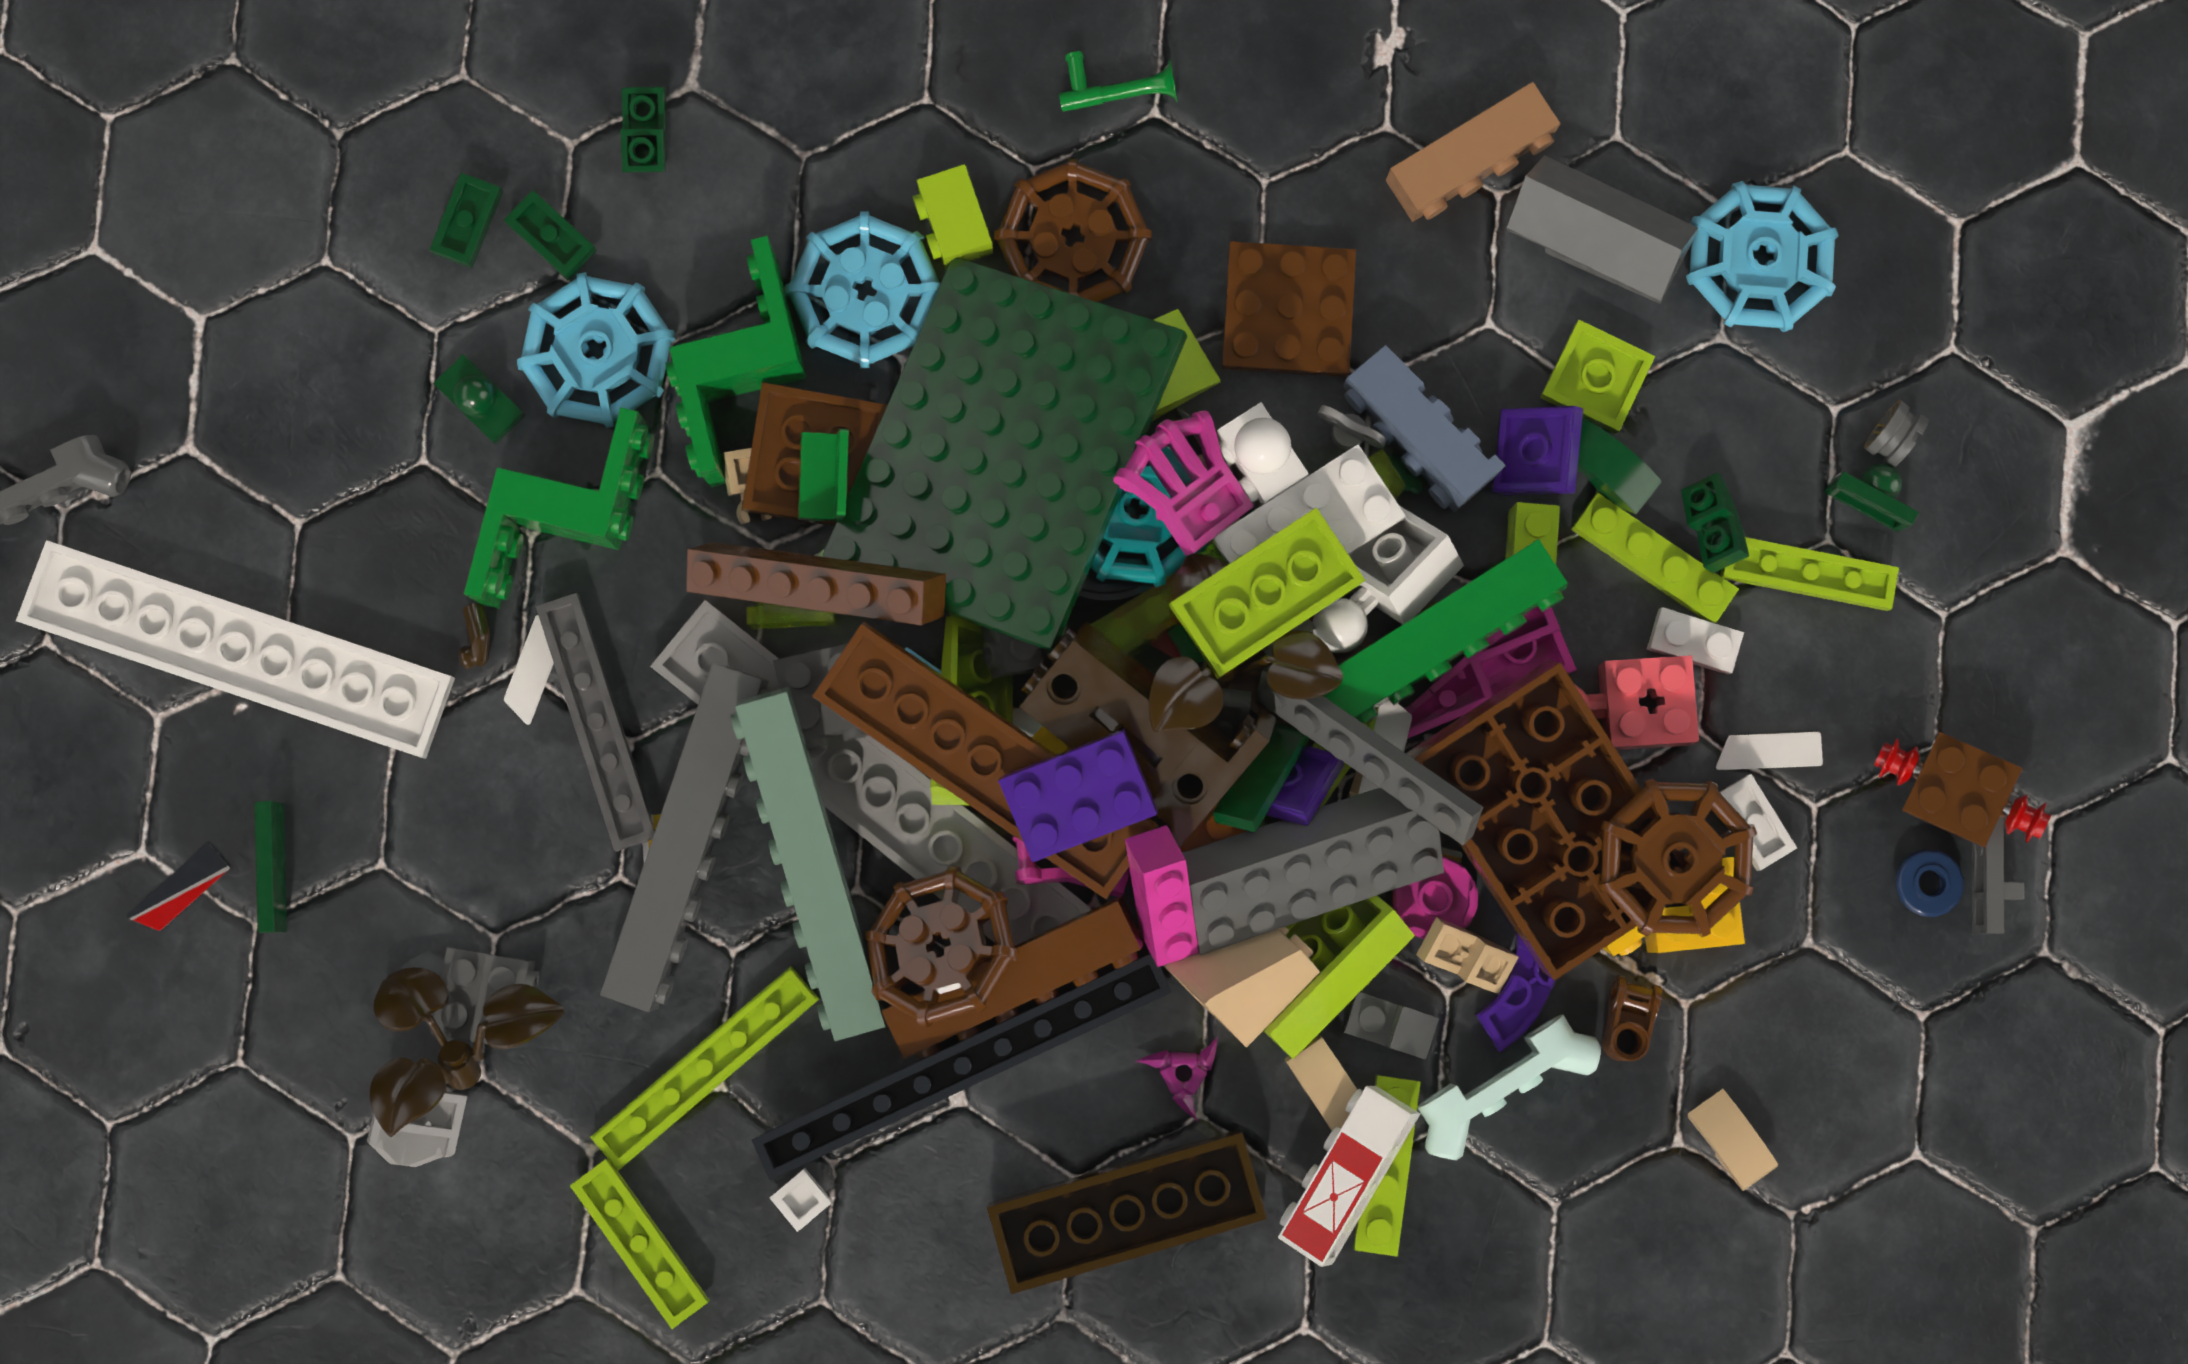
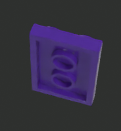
(1078, 795)

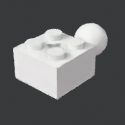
(1260, 455)
(1401, 575)

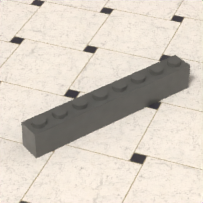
(682, 845)

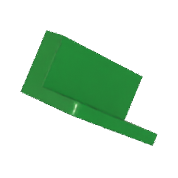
(823, 476)

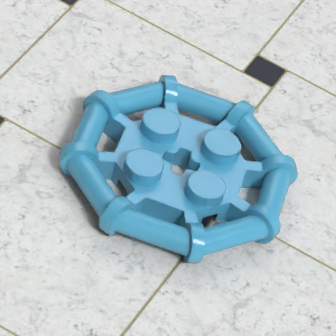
(853, 268)
(1777, 275)
(619, 356)

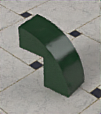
(1615, 469)

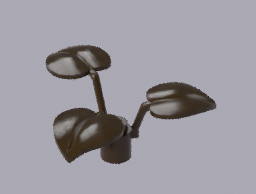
(1193, 697)
(408, 1089)

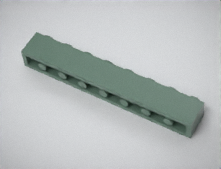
(810, 862)

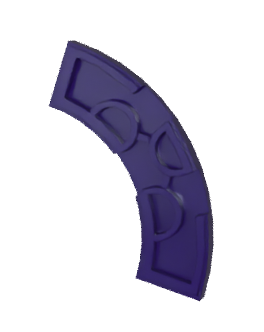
(1518, 1001)

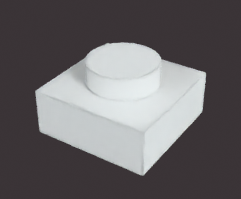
(801, 1199)

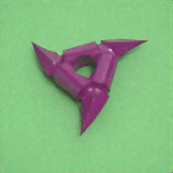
(1183, 1089)

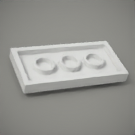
(1344, 492)

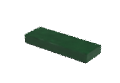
(1259, 784)
(270, 867)

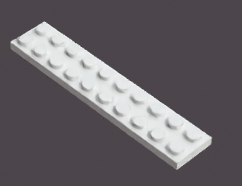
(235, 649)

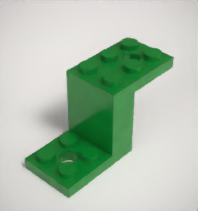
(734, 363)
(558, 510)

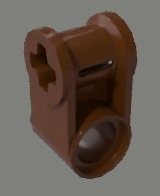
(1632, 1016)

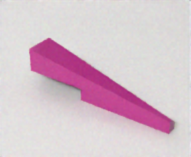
(1490, 671)

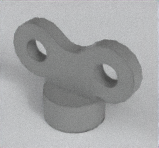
(1350, 429)

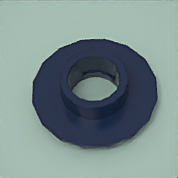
(1950, 883)

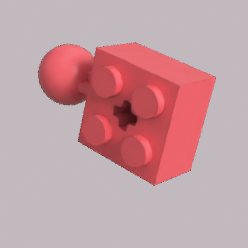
(1629, 724)

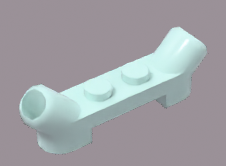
(1552, 1046)

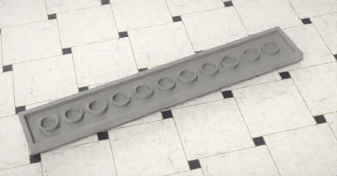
(879, 790)

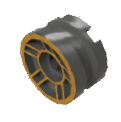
(1896, 433)

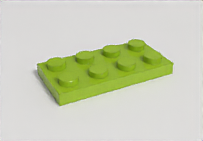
(1266, 592)

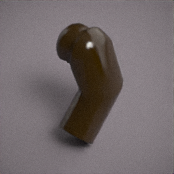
(479, 635)

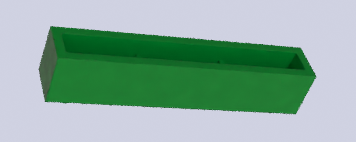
(1447, 631)

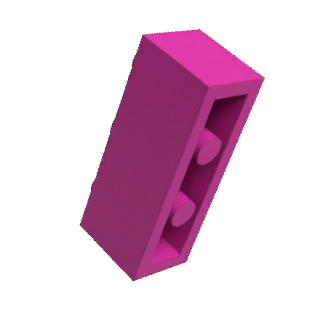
(1162, 895)

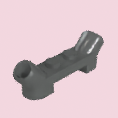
(79, 464)

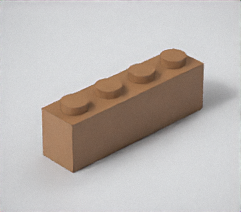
(1473, 152)

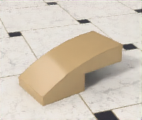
(1468, 955)
(1323, 1081)
(1733, 1139)

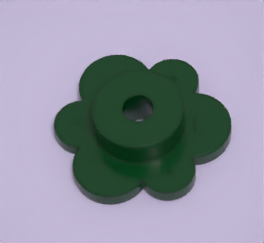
(1411, 482)

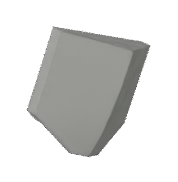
(425, 1138)

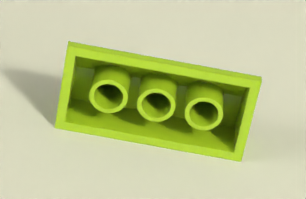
(1349, 952)

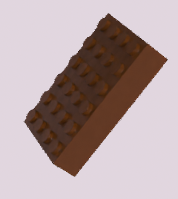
(1544, 792)

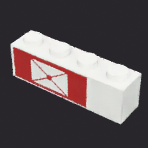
(1347, 1175)

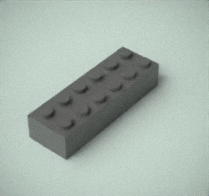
(1302, 871)

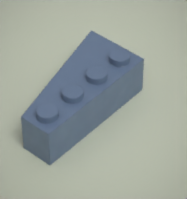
(1421, 430)

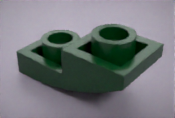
(643, 129)
(1717, 523)

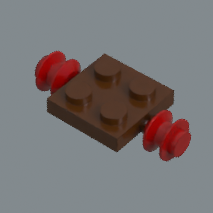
(1962, 790)

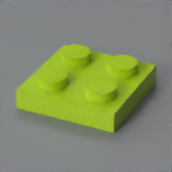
(1598, 376)

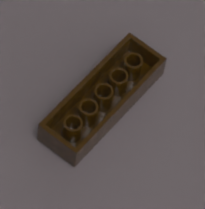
(1126, 1211)

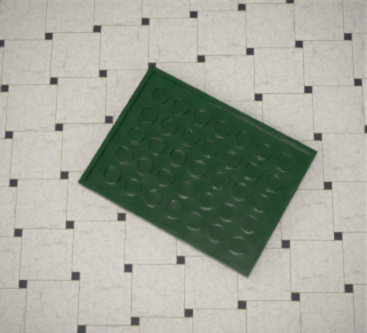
(1007, 447)

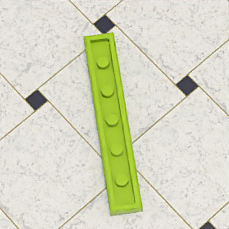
(705, 1068)

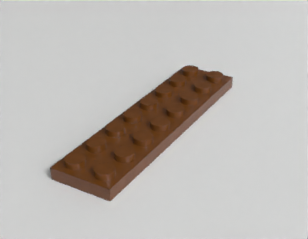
(954, 742)

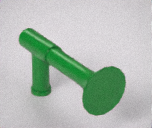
(1084, 96)

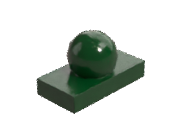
(479, 399)
(1874, 495)

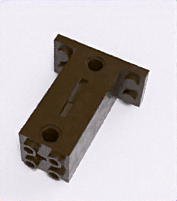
(1113, 696)

